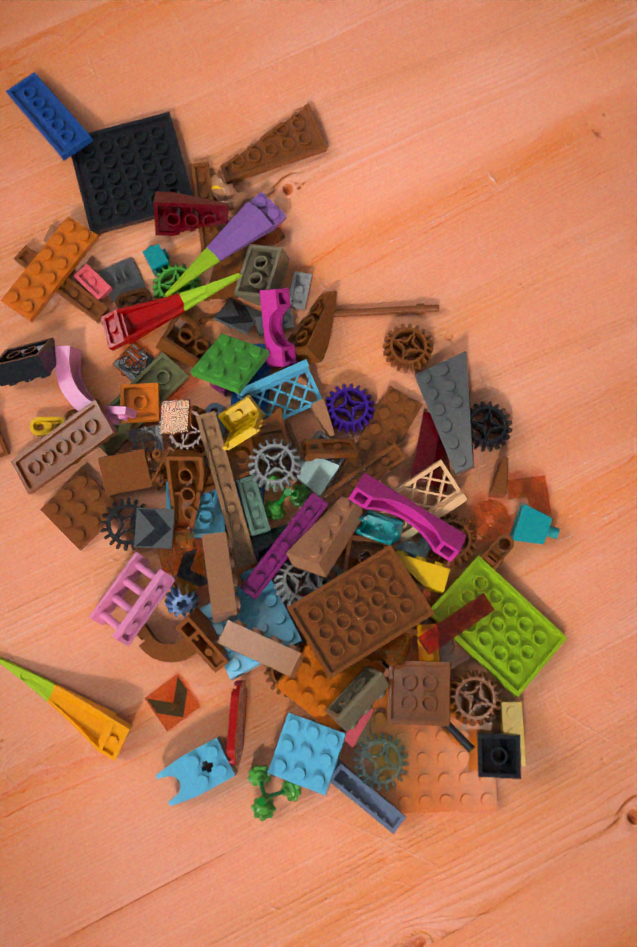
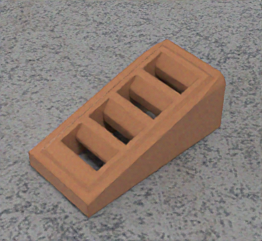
(322, 415)

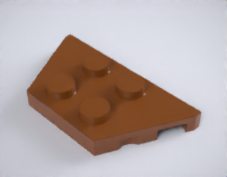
(226, 268)
(271, 428)

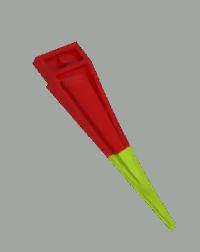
(136, 321)

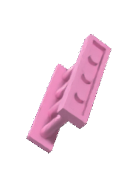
(144, 606)

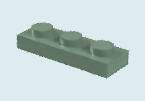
(253, 505)

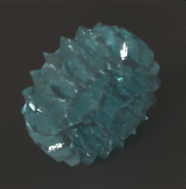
(385, 750)

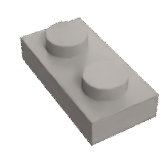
(300, 290)

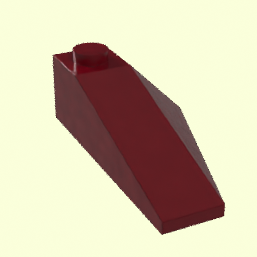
(183, 213)

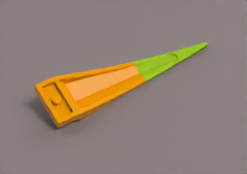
(96, 723)

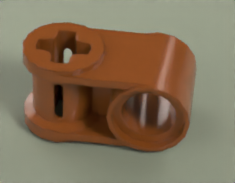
(494, 554)

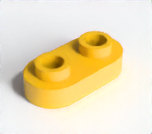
(49, 423)

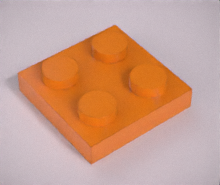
(144, 399)

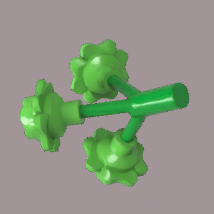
(299, 495)
(263, 806)

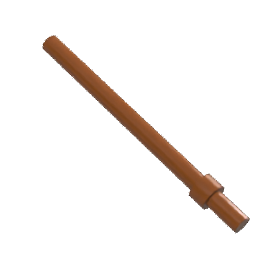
(419, 309)

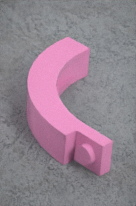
(73, 386)

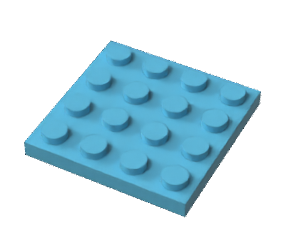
(264, 614)

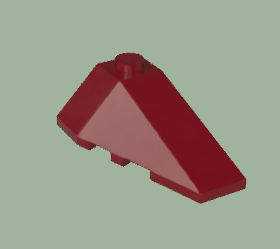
(428, 451)

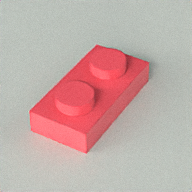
(93, 282)

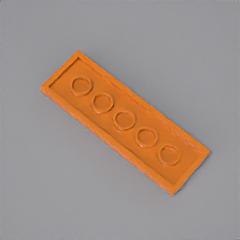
(49, 269)

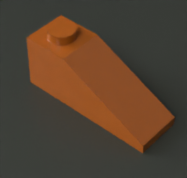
(203, 638)

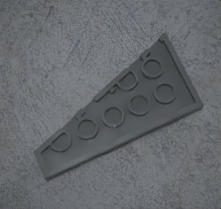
(448, 401)

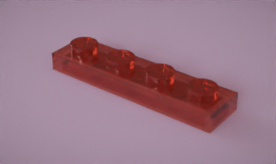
(455, 623)

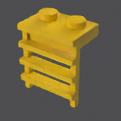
(242, 421)

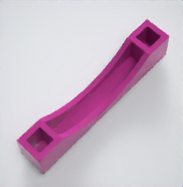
(376, 496)

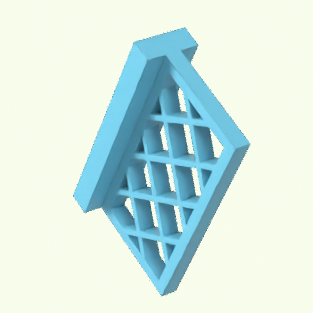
(277, 379)

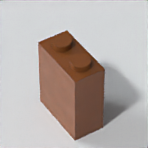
(126, 471)

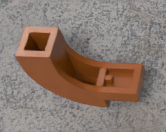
(163, 652)

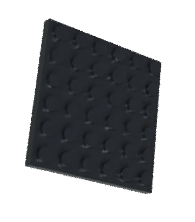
(126, 168)

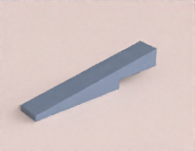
(367, 798)

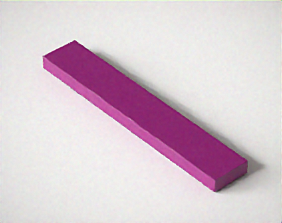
(277, 554)

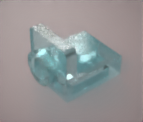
(414, 549)

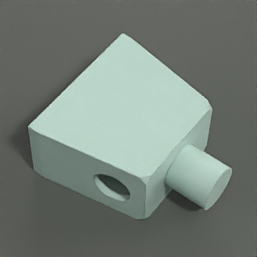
(317, 474)

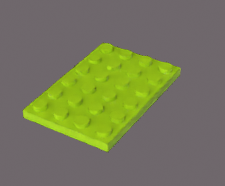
(509, 641)

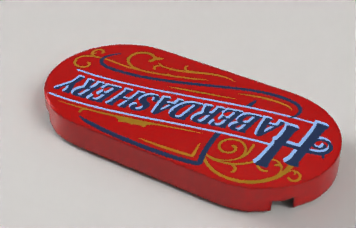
(237, 722)

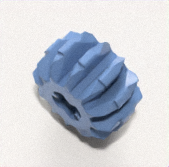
(181, 604)

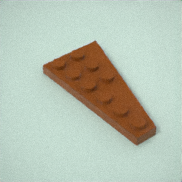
(280, 146)

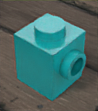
(156, 258)

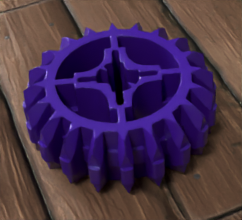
(357, 406)

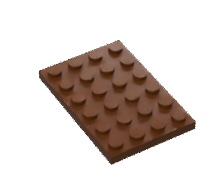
(360, 611)

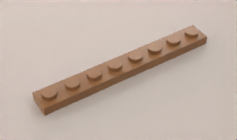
(226, 489)

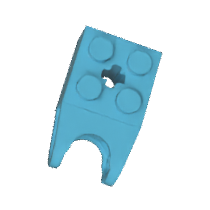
(192, 773)

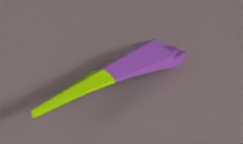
(249, 224)

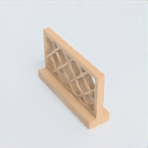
(441, 507)

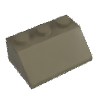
(261, 270)
(357, 698)

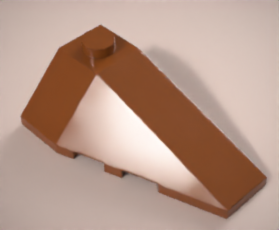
(314, 335)
(184, 341)
(185, 484)

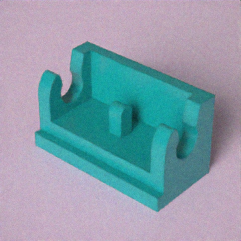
(380, 527)

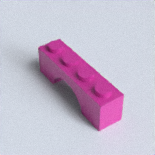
(273, 306)

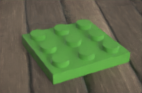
(230, 363)

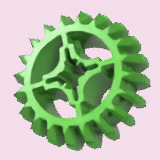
(163, 284)

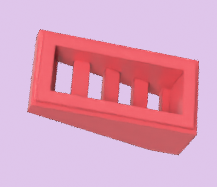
(353, 735)

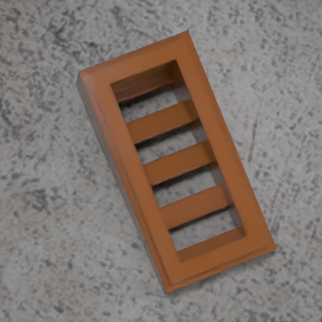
(499, 484)

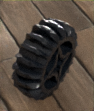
(502, 426)
(113, 513)

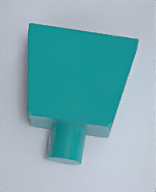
(532, 526)

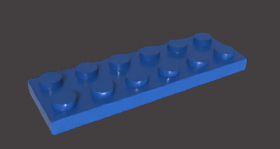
(49, 116)

